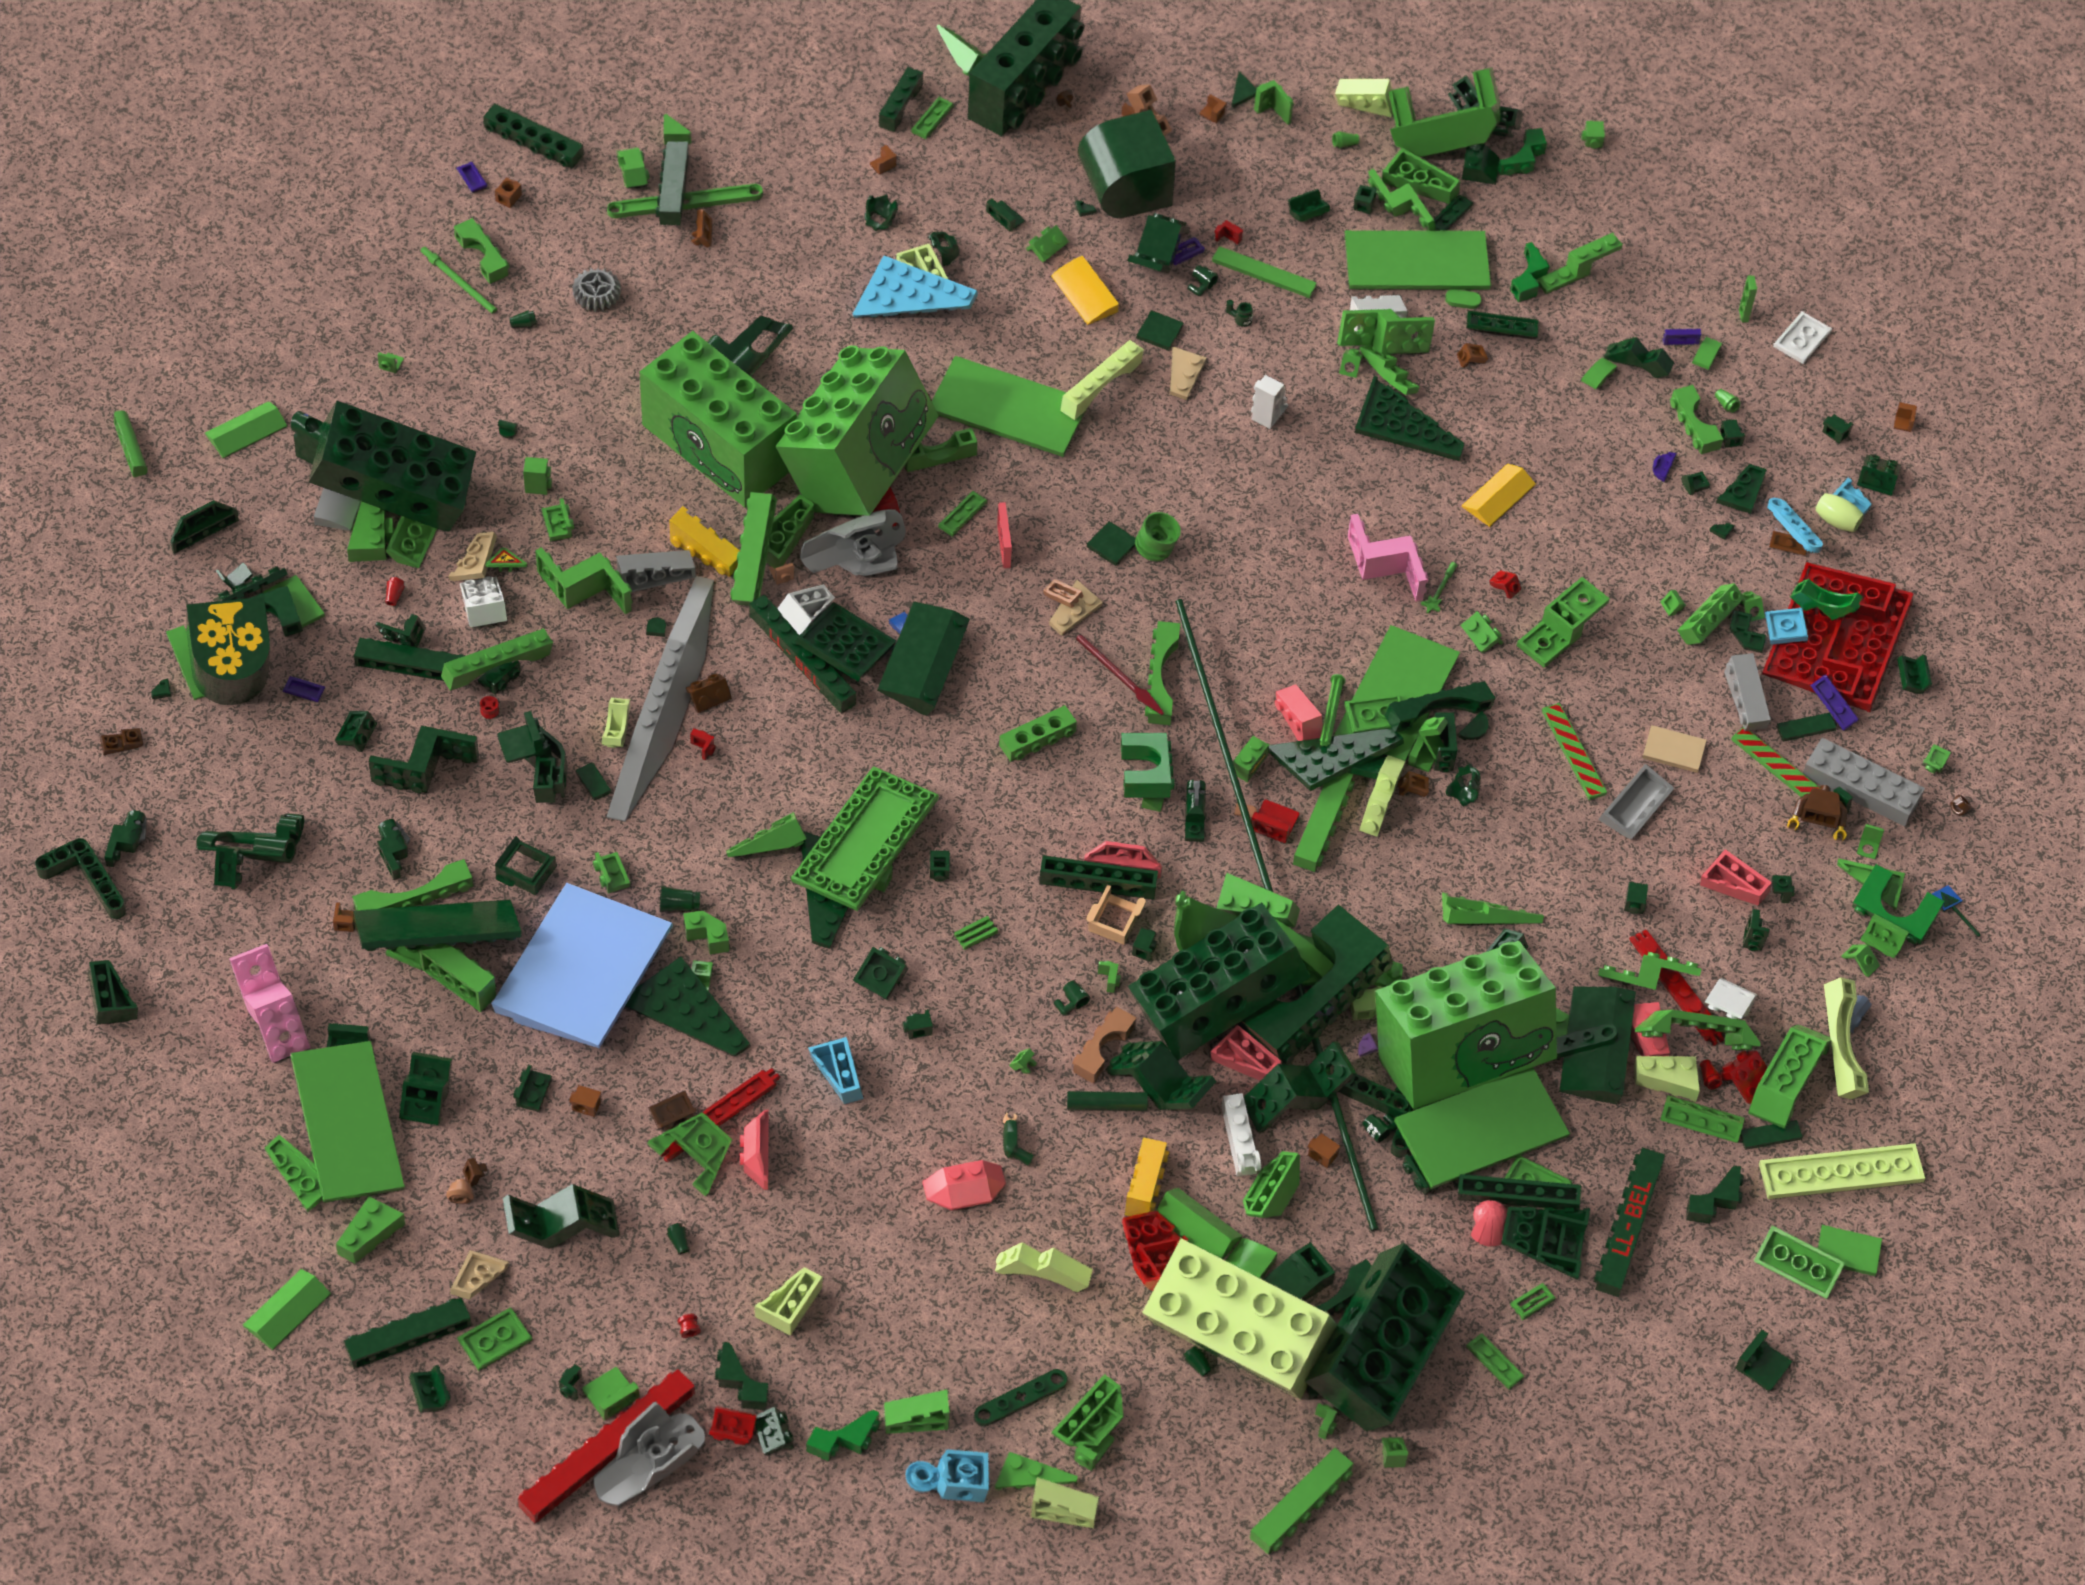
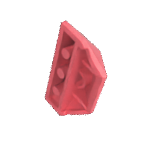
(1124, 855)
(756, 1149)
(965, 1185)

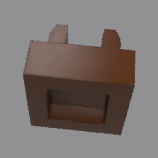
(474, 1171)

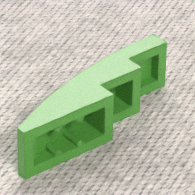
(1386, 367)
(179, 643)
(1311, 956)

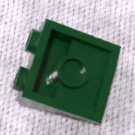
(881, 972)

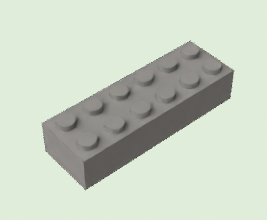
(1864, 781)

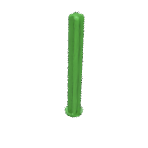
(1337, 682)

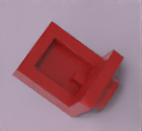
(1229, 231)
(1507, 582)
(703, 740)

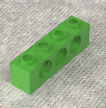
(1710, 614)
(1028, 733)

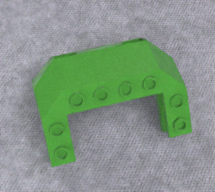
(1450, 129)

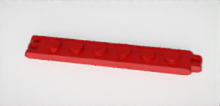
(1676, 984)
(733, 1103)

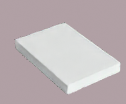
(1802, 337)

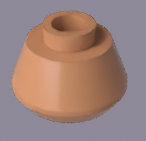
(460, 1192)

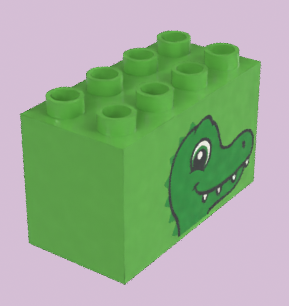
(715, 417)
(857, 430)
(1466, 1024)

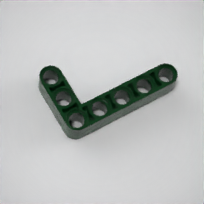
(74, 857)
(1391, 1099)

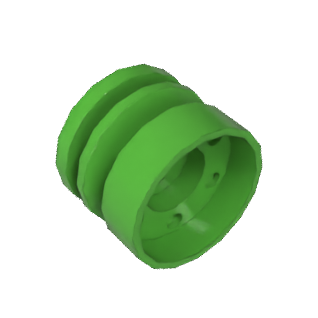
(1157, 536)

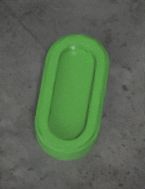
(1463, 299)

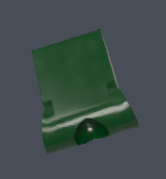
(306, 435)

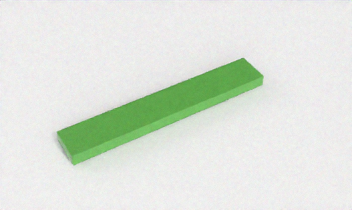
(1264, 272)

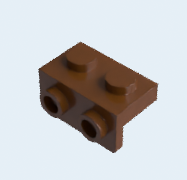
(709, 692)
(671, 1110)

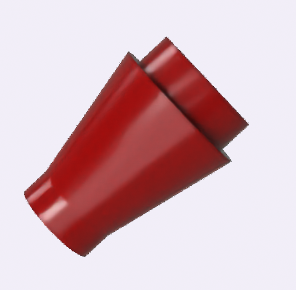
(394, 590)
(1711, 1077)

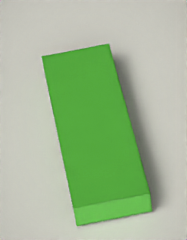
(932, 117)
(1748, 299)
(962, 513)
(1495, 1361)

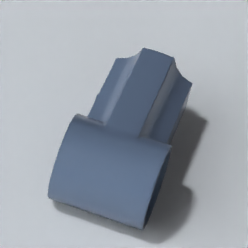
(1860, 1009)

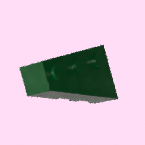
(109, 995)

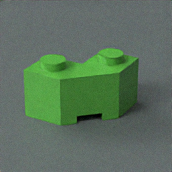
(632, 167)
(703, 925)

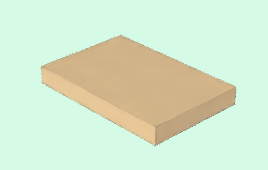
(1674, 749)

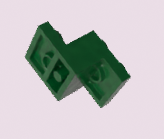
(425, 1088)

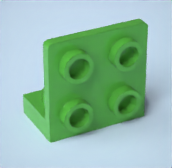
(611, 1393)

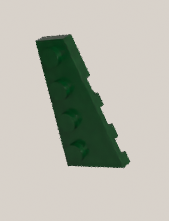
(274, 574)

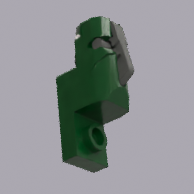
(1195, 811)
(126, 837)
(393, 846)

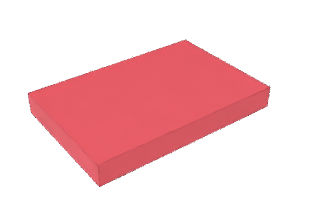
(1004, 535)

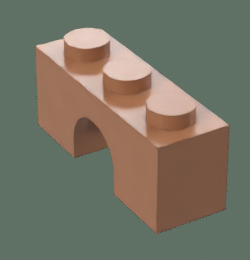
(1142, 99)

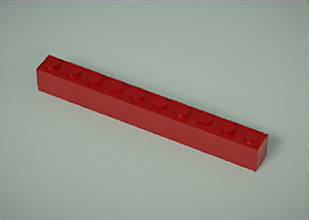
(600, 1449)

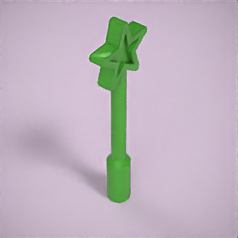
(1432, 603)

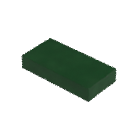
(593, 781)

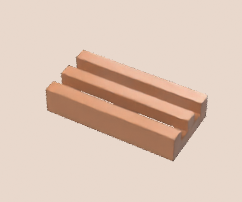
(1060, 595)

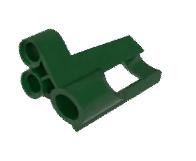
(741, 350)
(267, 846)

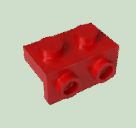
(733, 1425)

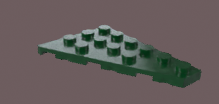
(1392, 419)
(824, 913)
(684, 1003)

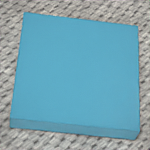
(1786, 626)

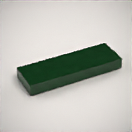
(1452, 213)
(1806, 727)
(1770, 1135)

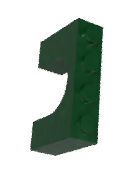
(282, 606)

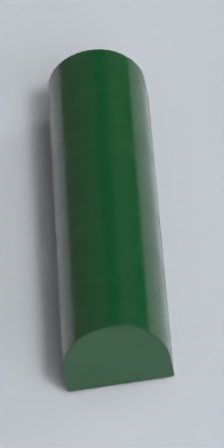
(1107, 1101)

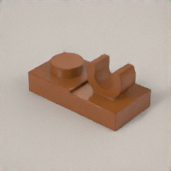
(704, 229)
(1785, 541)

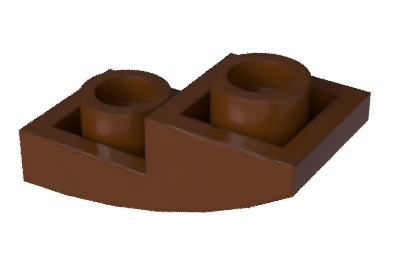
(126, 740)

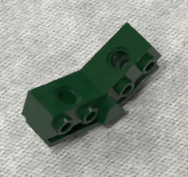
(1508, 116)
(547, 770)

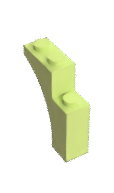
(1381, 795)
(1048, 1265)

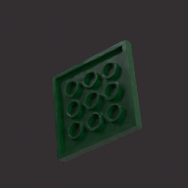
(845, 641)

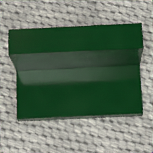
(1004, 214)

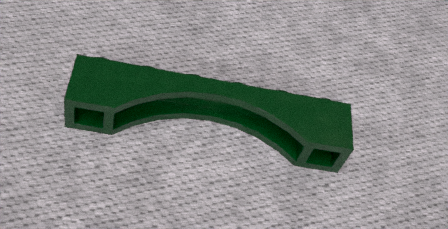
(1470, 698)
(1345, 1295)

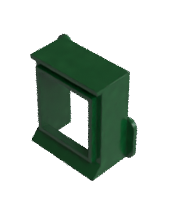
(511, 877)

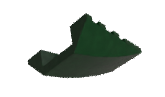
(1548, 1236)

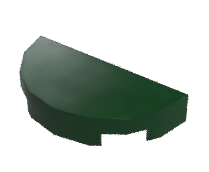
(1476, 728)

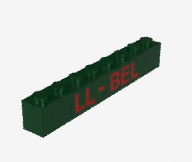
(817, 670)
(1630, 1221)

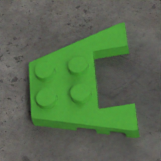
(702, 1141)

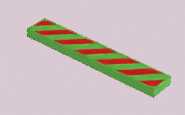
(1574, 751)
(1773, 762)

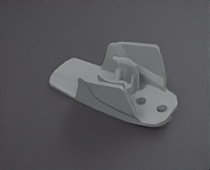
(857, 545)
(647, 1455)

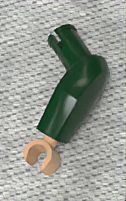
(1010, 1141)

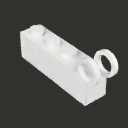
(1240, 1137)

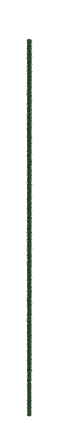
(1267, 885)

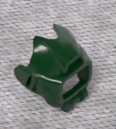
(882, 207)
(947, 253)
(1460, 791)

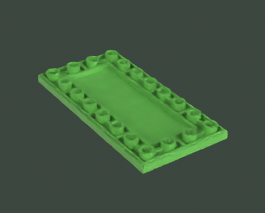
(1417, 259)
(1005, 406)
(1406, 667)
(865, 838)
(347, 1121)
(1481, 1127)

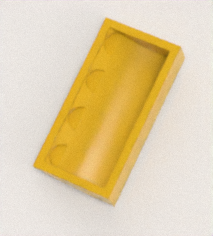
(1085, 290)

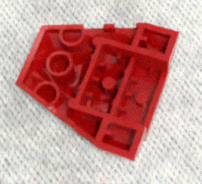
(1150, 1245)

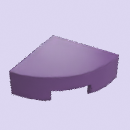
(1367, 1045)

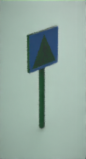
(1951, 900)

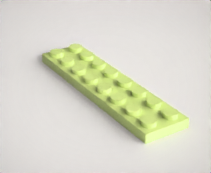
(1841, 1171)

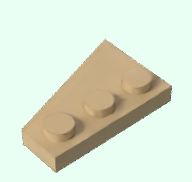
(1184, 372)
(474, 563)
(1067, 618)
(476, 1274)

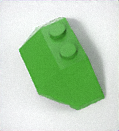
(1274, 1186)
(1092, 1416)

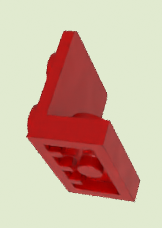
(1274, 821)

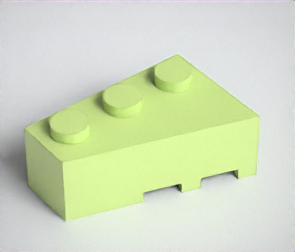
(1365, 95)
(922, 258)
(1669, 1074)

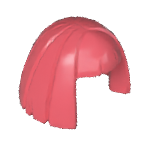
(1490, 1223)

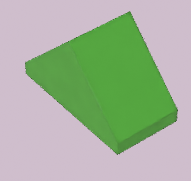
(675, 131)
(1394, 1452)

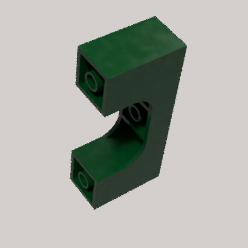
(1358, 963)

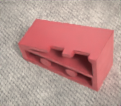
(1299, 713)
(1736, 879)
(1244, 1054)

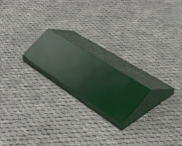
(1501, 324)

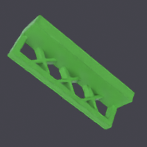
(1702, 1119)

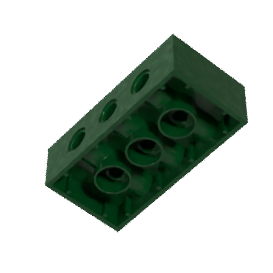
(1024, 64)
(392, 466)
(1219, 981)
(1385, 1337)

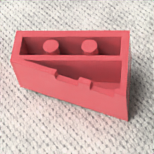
(1648, 1046)

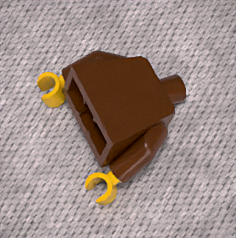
(1821, 808)

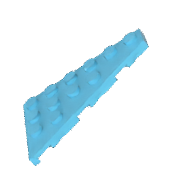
(906, 289)

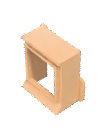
(1108, 932)

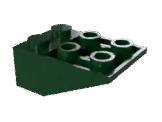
(1302, 1273)

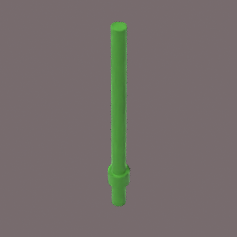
(434, 259)

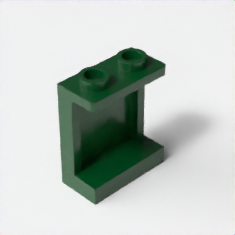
(1447, 755)
(346, 1034)

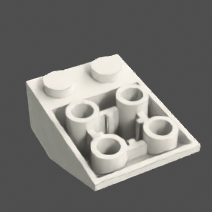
(483, 601)
(1731, 999)

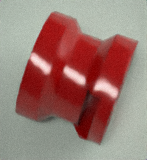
(489, 702)
(689, 1325)

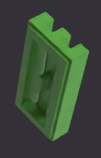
(990, 924)
(1519, 1310)

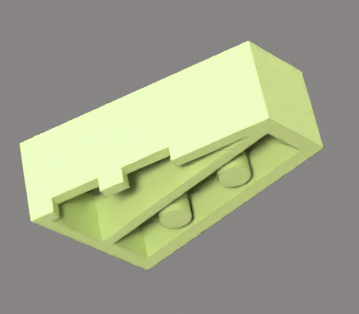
(790, 1302)
(1063, 1504)

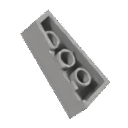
(655, 569)
(1747, 692)

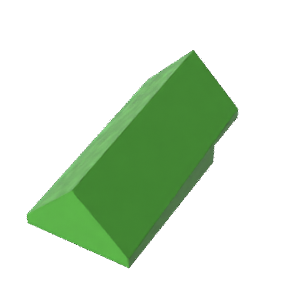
(1198, 1223)

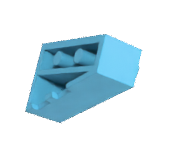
(838, 1067)

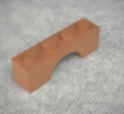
(1116, 1026)

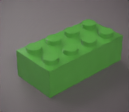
(459, 974)

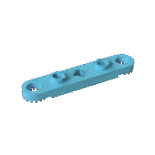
(1795, 525)

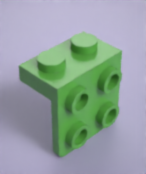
(1273, 96)

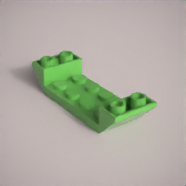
(1737, 1031)
(1788, 1074)

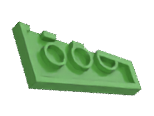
(296, 1170)

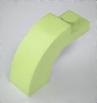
(616, 723)

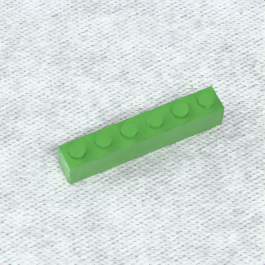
(754, 548)
(1322, 822)
(1301, 1501)

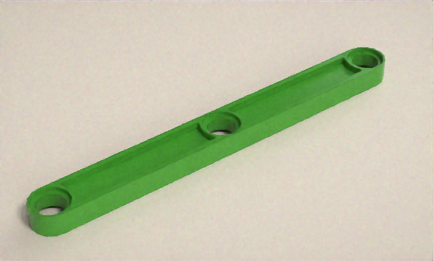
(697, 199)

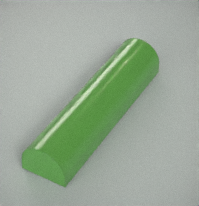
(129, 444)

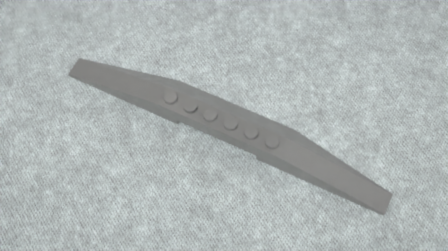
(666, 700)

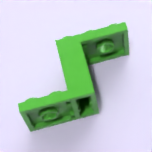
(584, 580)

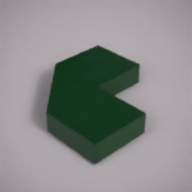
(1747, 639)

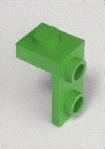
(1430, 733)
(1090, 1456)

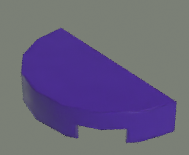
(1663, 464)

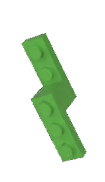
(1401, 200)
(1580, 263)
(1649, 970)

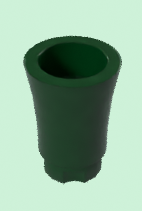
(678, 900)

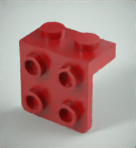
(1745, 1073)

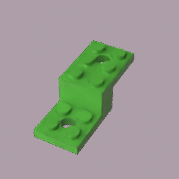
(1386, 331)
(1563, 622)

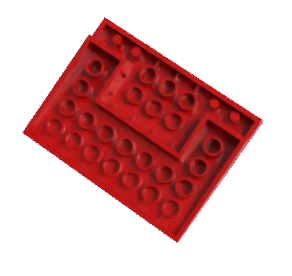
(1848, 649)

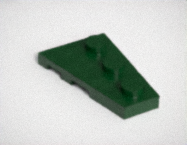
(1744, 490)

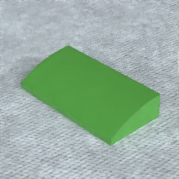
(1252, 1257)

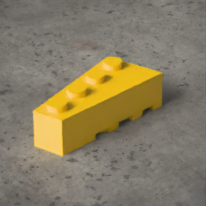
(702, 542)
(1146, 1176)

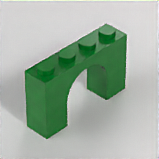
(1153, 782)
(1917, 924)

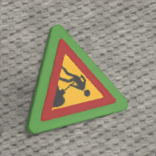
(505, 558)

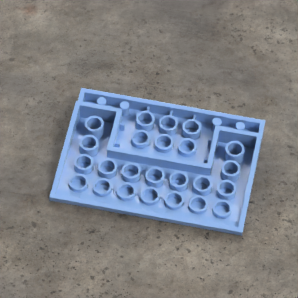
(581, 966)

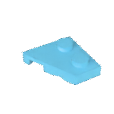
(1856, 497)

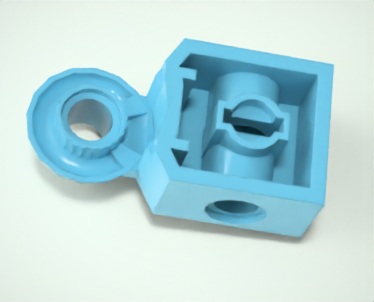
(957, 1477)

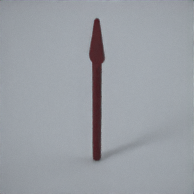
(1141, 694)

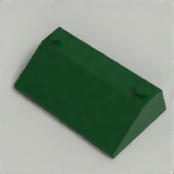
(923, 656)
(1600, 1071)

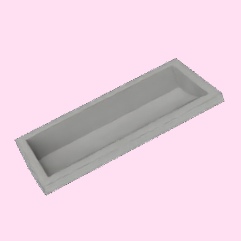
(336, 510)
(1636, 802)

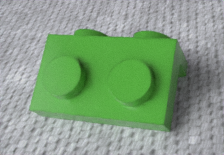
(1048, 244)
(557, 521)
(1481, 632)
(612, 872)
(1884, 936)

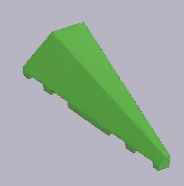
(1469, 911)

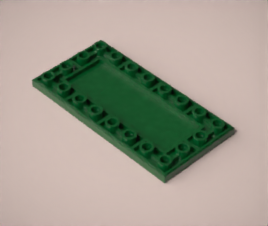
(436, 924)

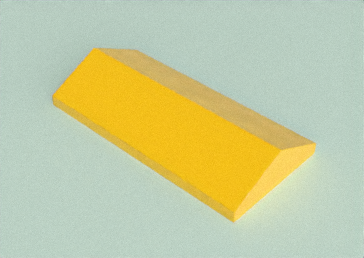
(1499, 494)

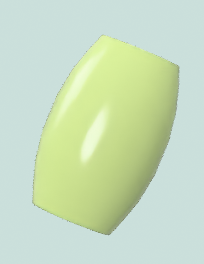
(1839, 512)

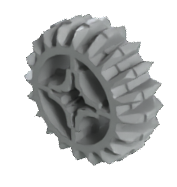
(586, 285)

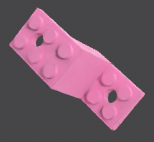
(1387, 557)
(269, 1003)

